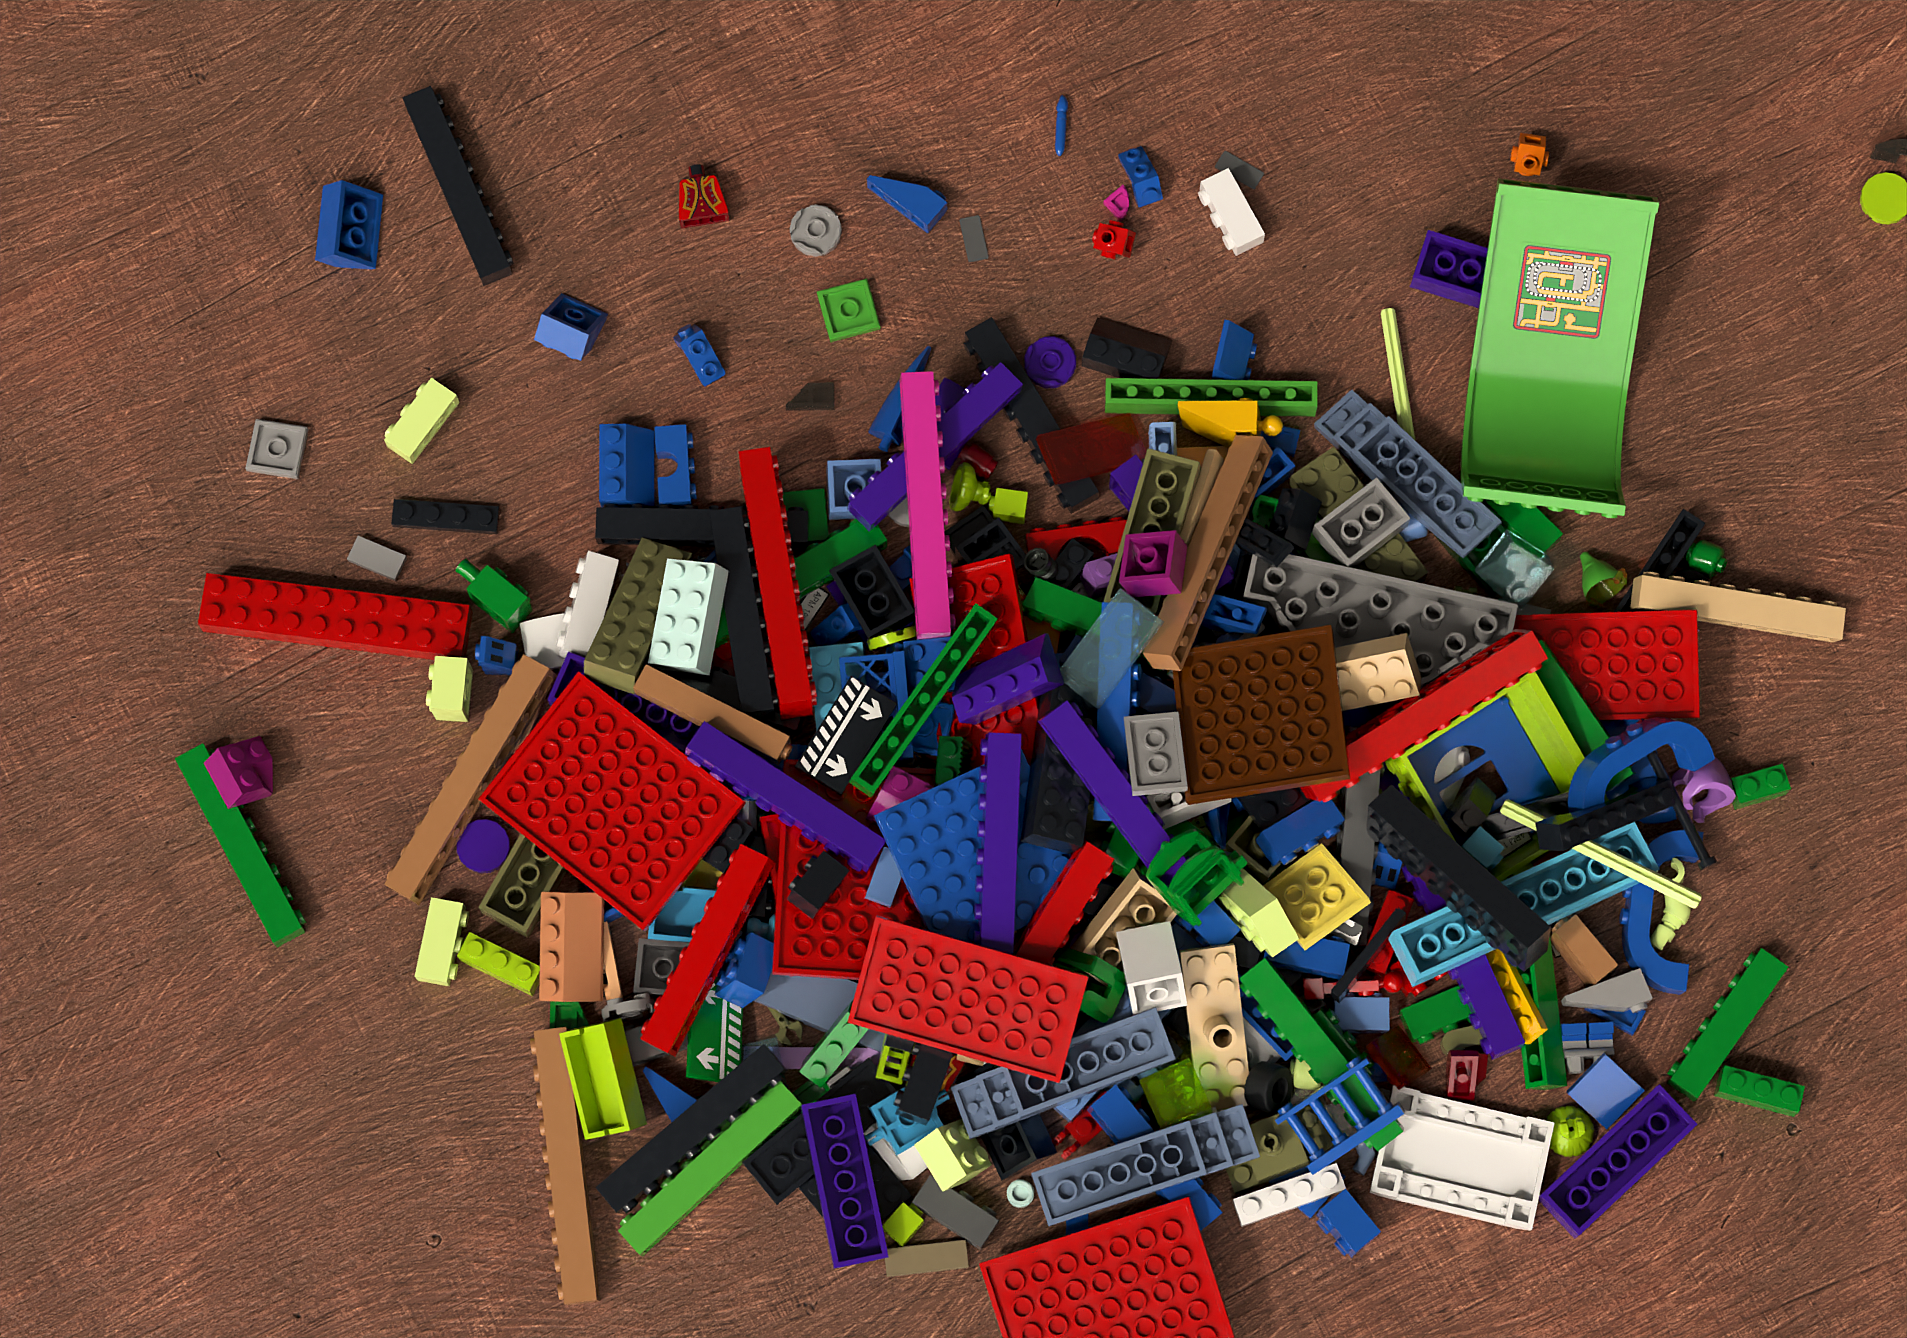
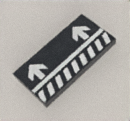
(845, 735)

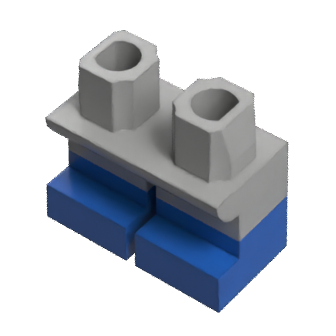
(1586, 1043)

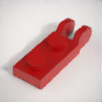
(1082, 1129)

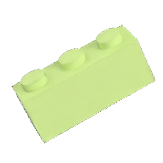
(421, 420)
(441, 942)

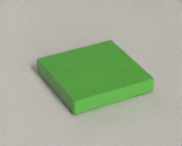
(848, 310)

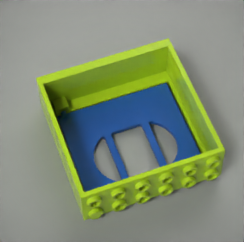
(1523, 741)

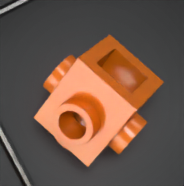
(1529, 154)

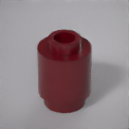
(979, 459)

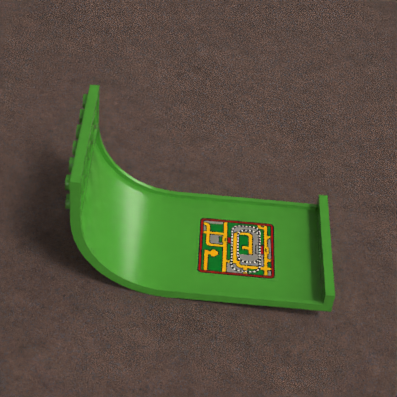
(1555, 347)

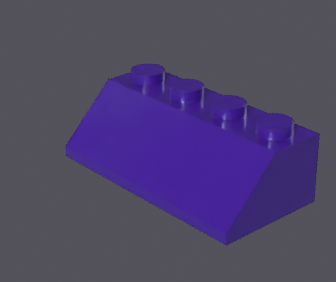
(1006, 681)

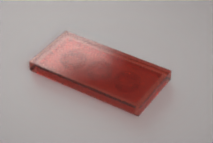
(1090, 448)

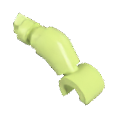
(1675, 913)

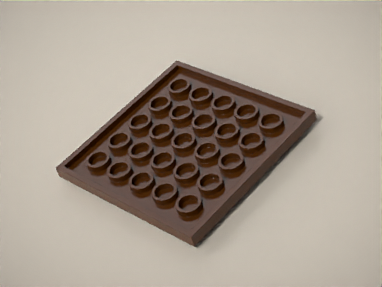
(1261, 715)

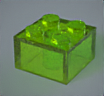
(1176, 1094)

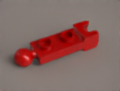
(1317, 986)

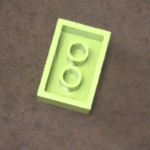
(1258, 915)

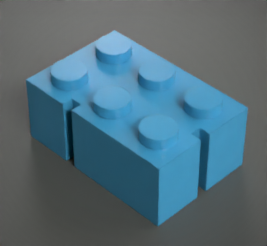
(681, 914)

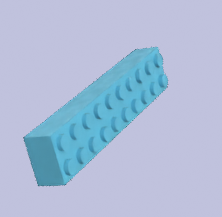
(1549, 889)

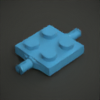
(900, 1131)

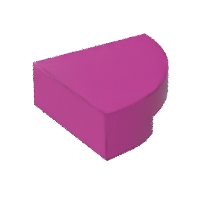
(1118, 203)

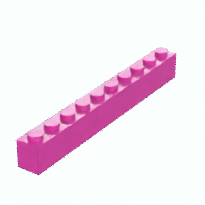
(925, 505)

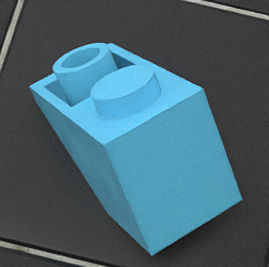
(1484, 848)

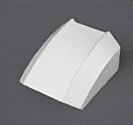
(905, 1165)

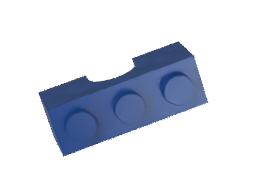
(674, 444)

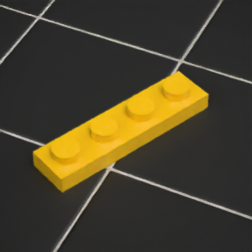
(1517, 996)

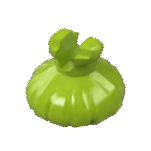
(967, 488)
(1570, 1142)

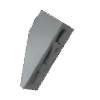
(1616, 994)

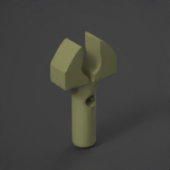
(784, 1023)

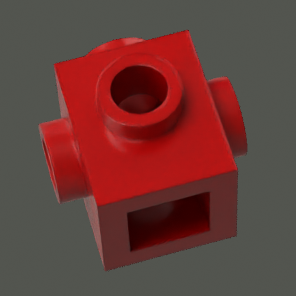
(1113, 240)

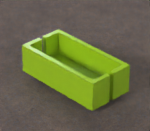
(603, 1079)

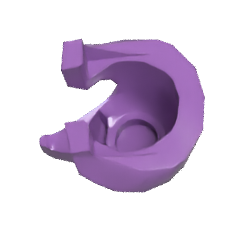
(1711, 777)

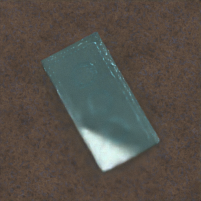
(1110, 648)

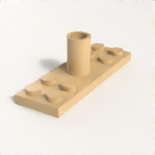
(1212, 1005)

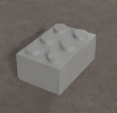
(1361, 525)

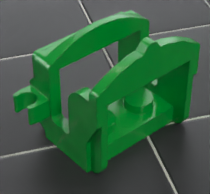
(1198, 879)
(1098, 1000)

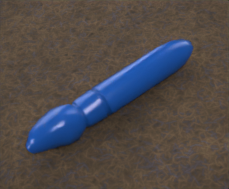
(1060, 136)

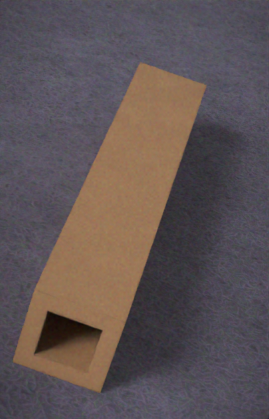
(700, 707)

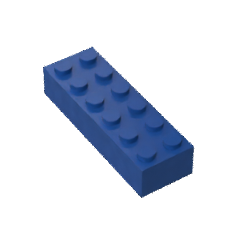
(1123, 1123)

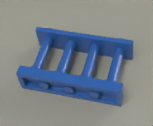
(1341, 1142)

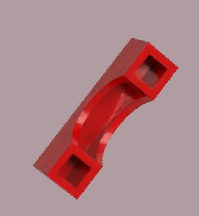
(1103, 535)

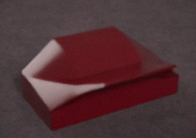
(1464, 1073)

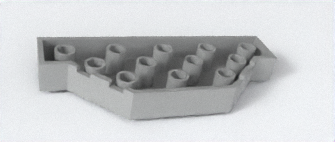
(1367, 606)

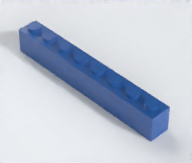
(1110, 721)

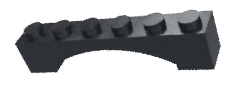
(1578, 827)

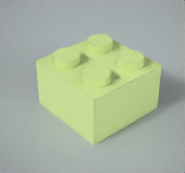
(450, 688)
(952, 1155)

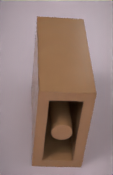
(1582, 951)

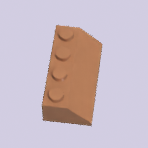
(571, 946)

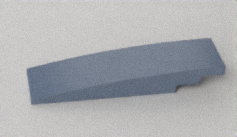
(1407, 472)
(817, 1003)
(1091, 1064)
(1145, 1165)

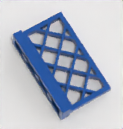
(897, 682)

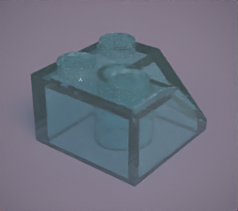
(1515, 568)

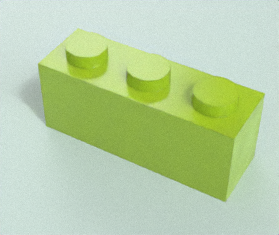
(500, 963)

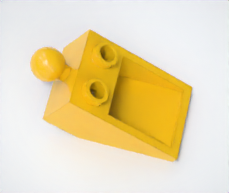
(1225, 419)

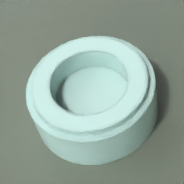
(1020, 1193)

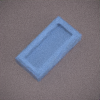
(884, 880)

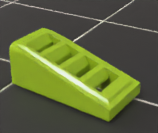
(882, 1063)

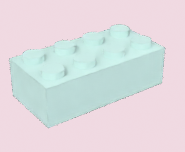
(688, 616)

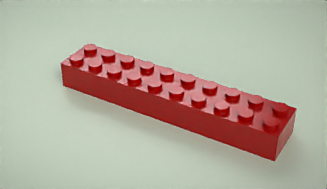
(776, 584)
(334, 617)
(1434, 708)

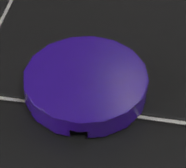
(1050, 362)
(483, 846)

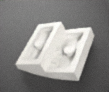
(540, 639)

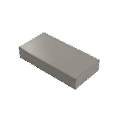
(376, 558)

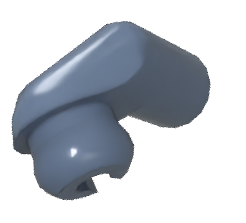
(1365, 1158)

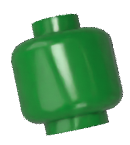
(1706, 558)

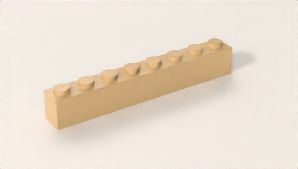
(1739, 608)

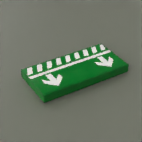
(714, 1039)

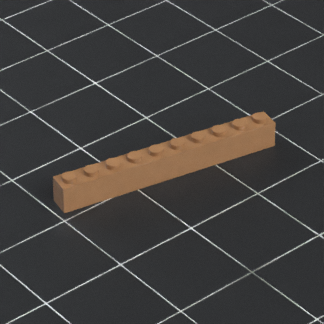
(1209, 551)
(474, 772)
(566, 1171)

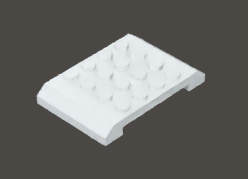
(1464, 1160)

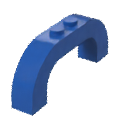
(1621, 751)
(1636, 919)

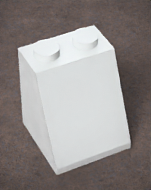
(1151, 968)

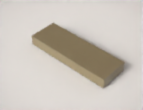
(926, 1258)

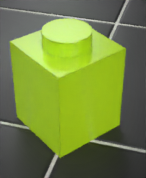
(1009, 505)
(903, 1223)

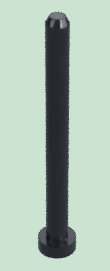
(1683, 816)

